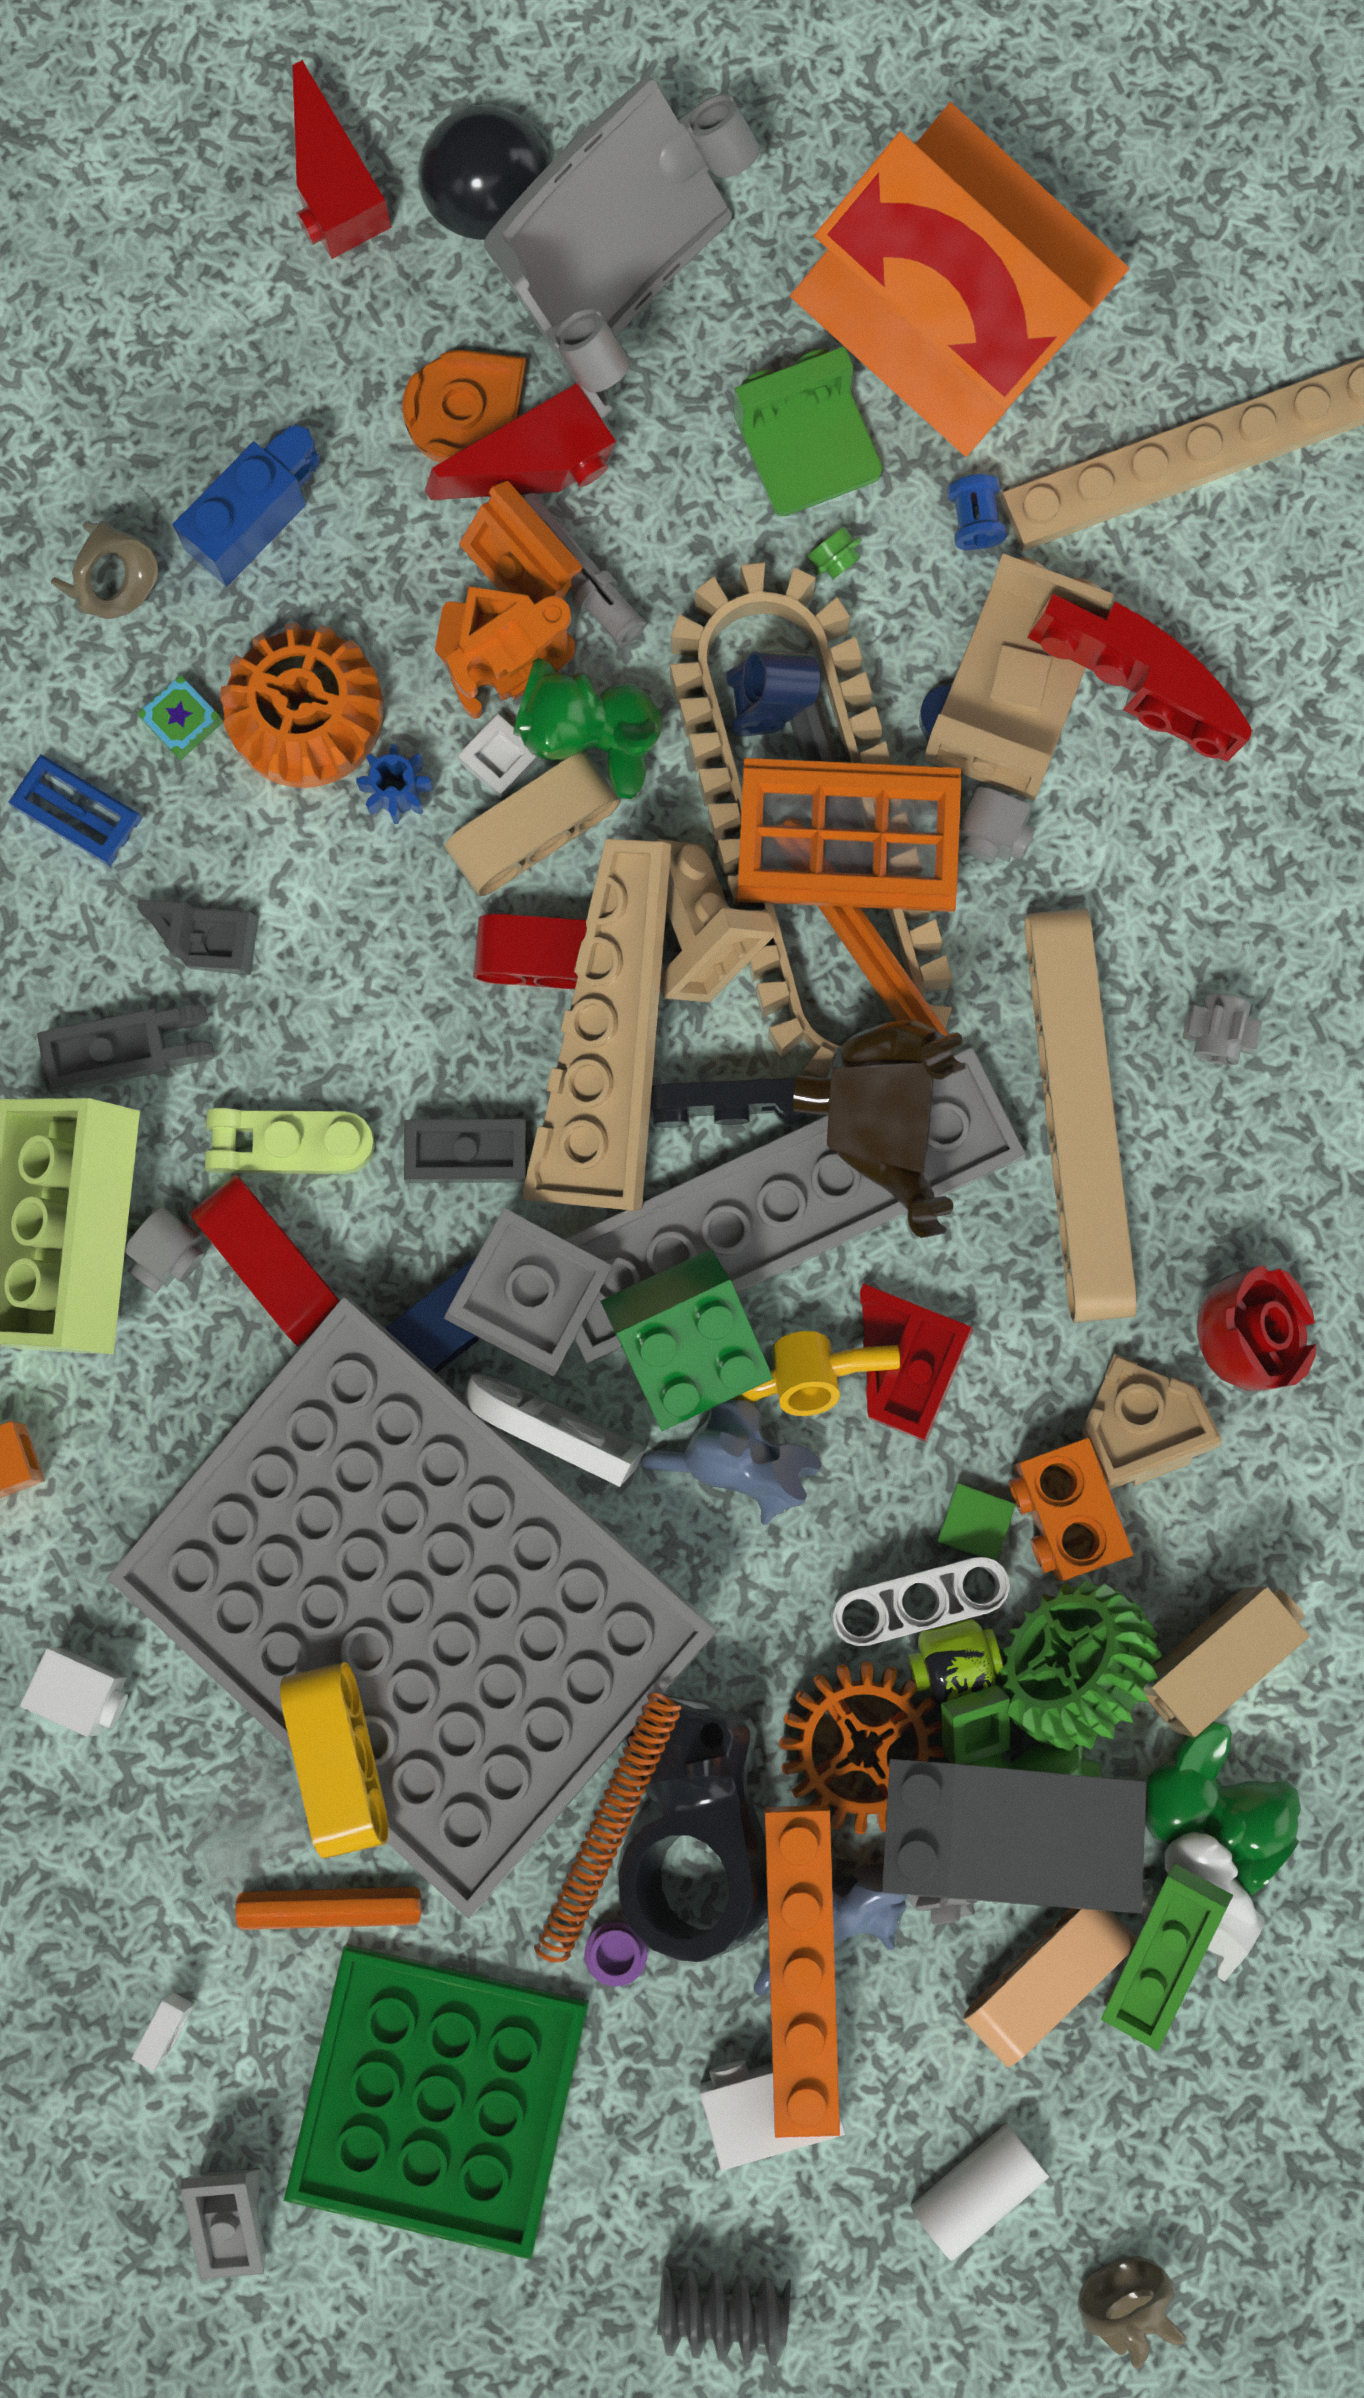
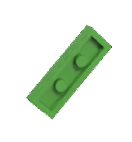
(1166, 1956)

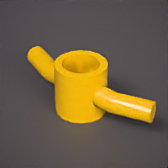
(808, 1371)

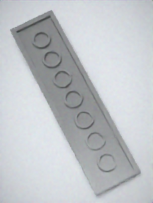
(790, 1201)

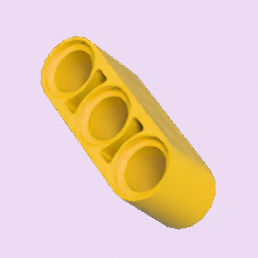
(334, 1760)

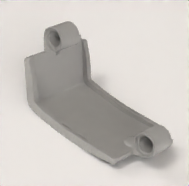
(618, 224)

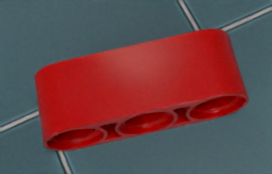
(528, 950)
(265, 1259)

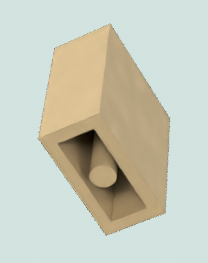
(1225, 1658)

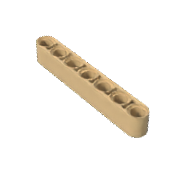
(1080, 1116)

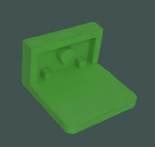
(806, 431)

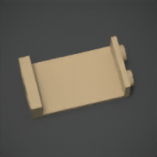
(1000, 741)

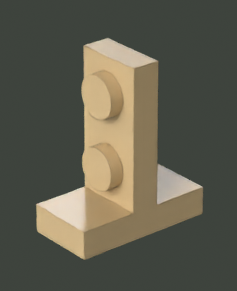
(712, 936)

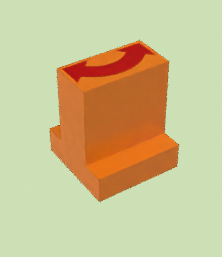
(955, 276)

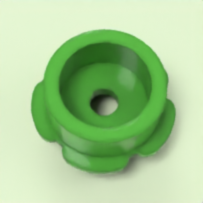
(835, 553)

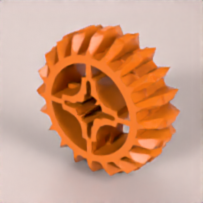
(833, 1701)

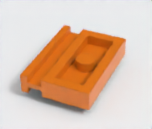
(518, 547)

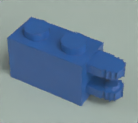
(248, 504)

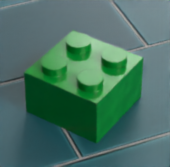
(687, 1339)

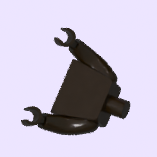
(882, 1110)

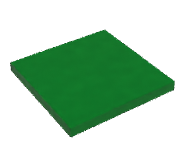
(437, 2101)

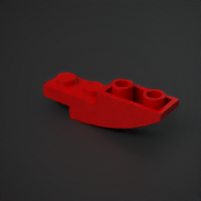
(1166, 681)

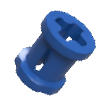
(967, 494)

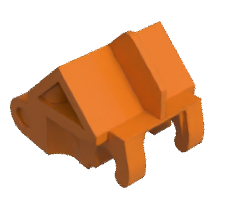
(498, 639)

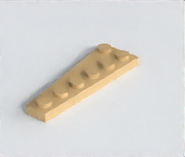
(602, 1085)

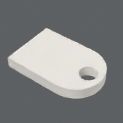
(553, 1428)

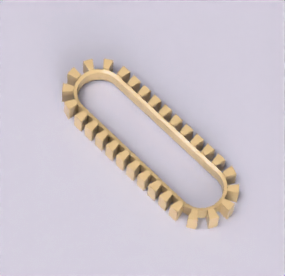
(718, 783)

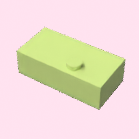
(63, 1221)

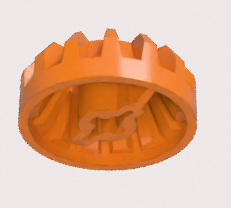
(325, 736)

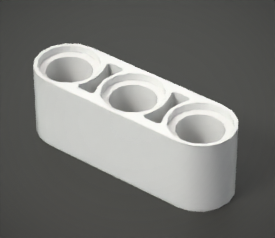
(950, 1601)

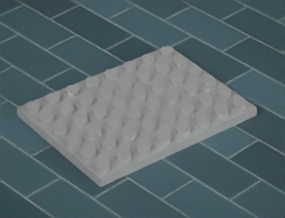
(456, 1579)

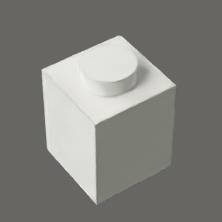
(75, 1693)

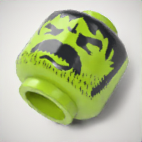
(955, 1660)

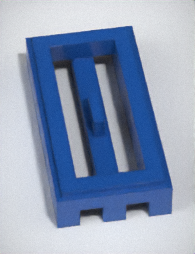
(116, 836)

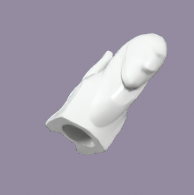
(1214, 1863)

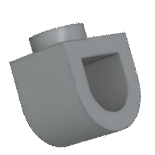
(995, 826)
(163, 1250)

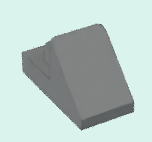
(225, 2222)

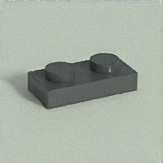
(465, 1150)

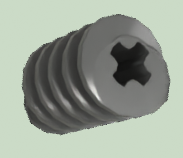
(723, 2316)

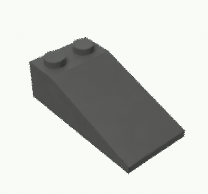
(1014, 1836)

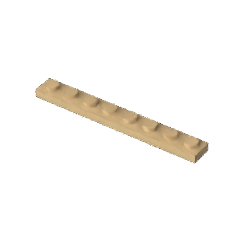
(1186, 456)

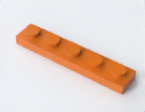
(802, 1971)

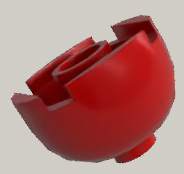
(1256, 1329)

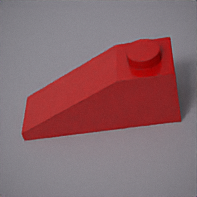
(334, 185)
(536, 452)

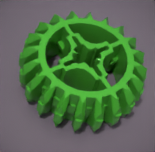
(1078, 1665)

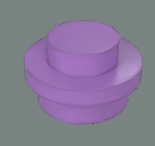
(615, 1954)

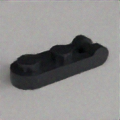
(725, 1100)

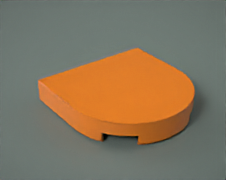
(462, 400)

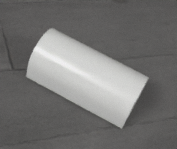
(979, 2192)

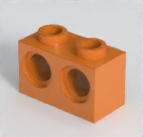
(1086, 1504)

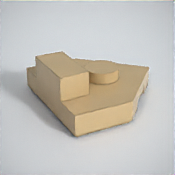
(1146, 1424)

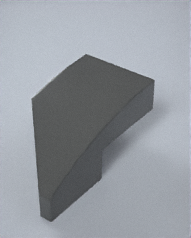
(204, 937)

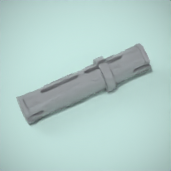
(594, 589)

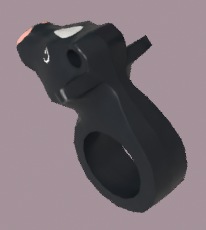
(703, 1795)

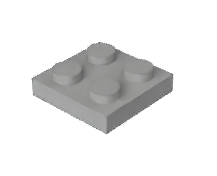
(528, 1292)

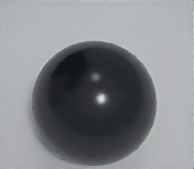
(479, 167)

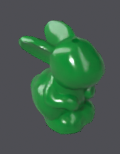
(566, 716)
(1247, 1818)

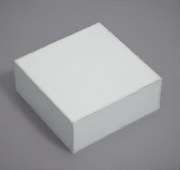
(498, 757)
(163, 2031)

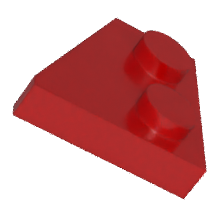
(929, 1357)

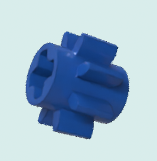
(391, 799)

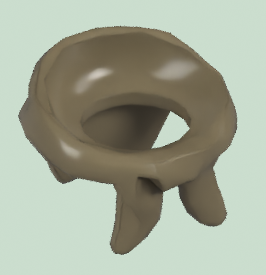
(139, 566)
(1126, 2304)

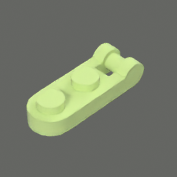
(289, 1142)

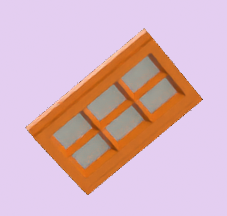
(849, 834)

